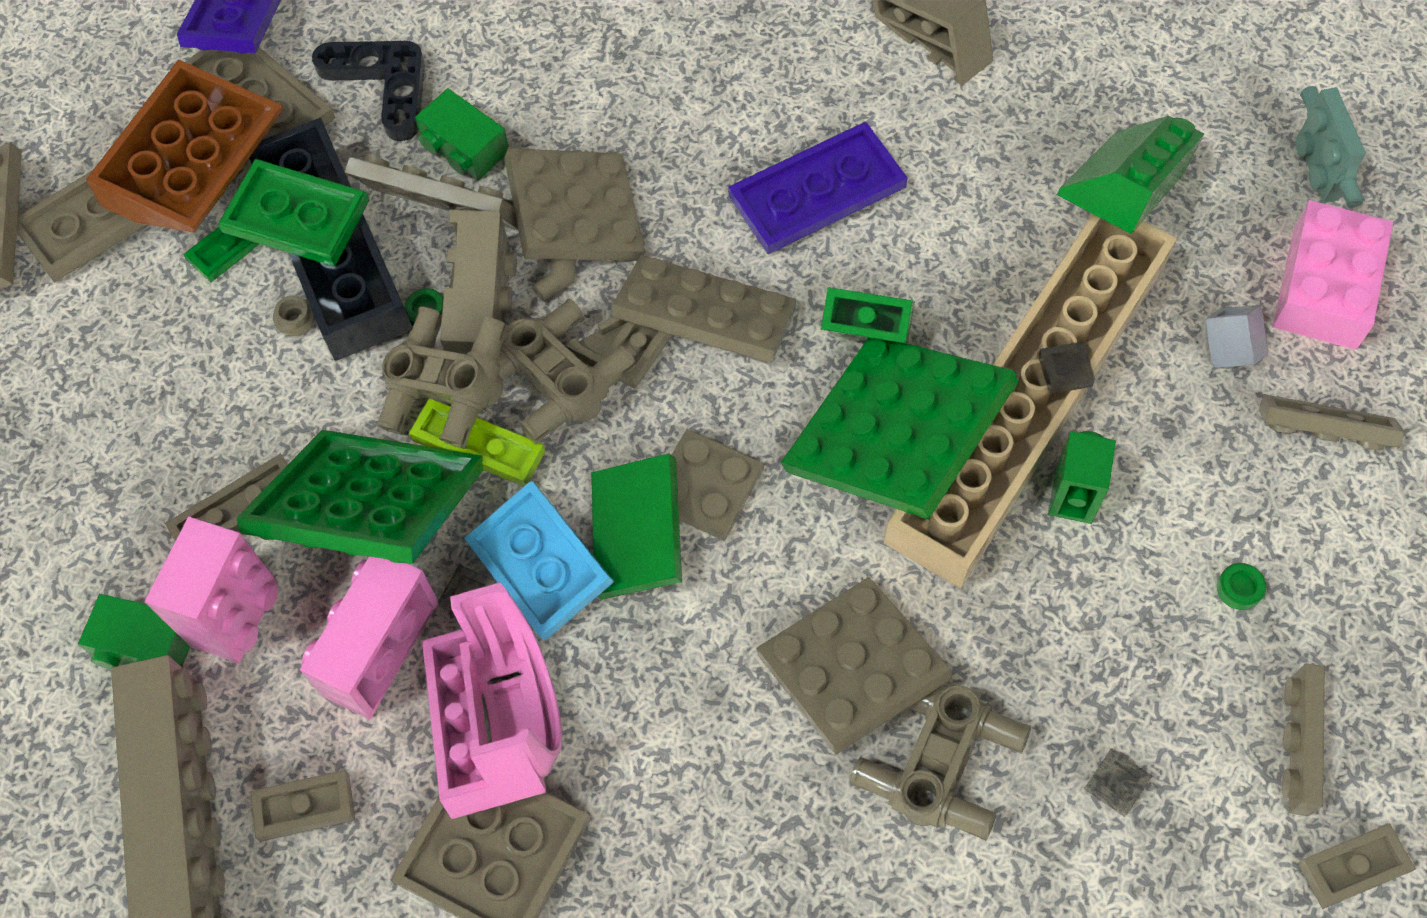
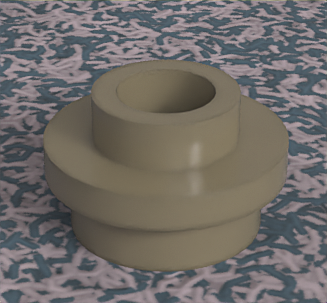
(286, 309)

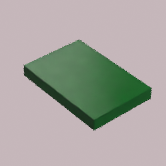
(294, 212)
(637, 525)

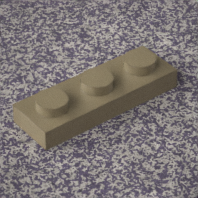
(1330, 422)
(226, 504)
(1305, 740)

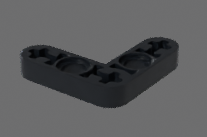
(387, 68)

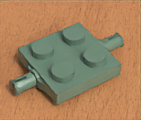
(1330, 146)

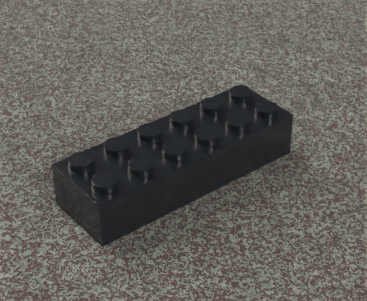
(357, 297)

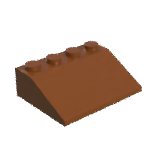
(182, 149)

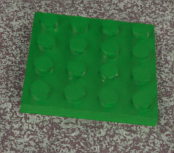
(900, 424)
(362, 496)

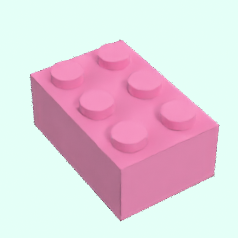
(1333, 275)
(213, 590)
(369, 634)

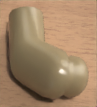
(561, 275)

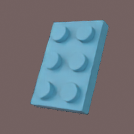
(539, 560)

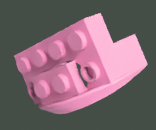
(520, 709)

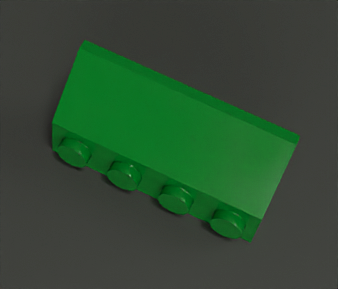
(1133, 171)

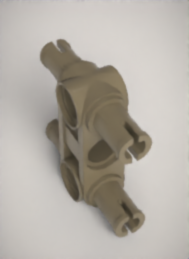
(552, 369)
(464, 380)
(941, 759)

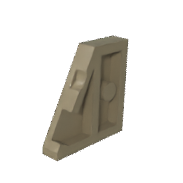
(640, 341)

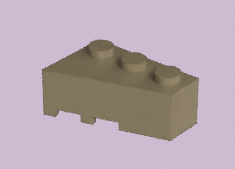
(949, 29)
(477, 277)

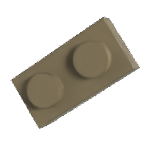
(302, 805)
(1356, 866)

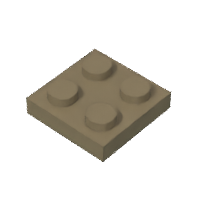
(712, 483)

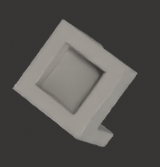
(1236, 336)

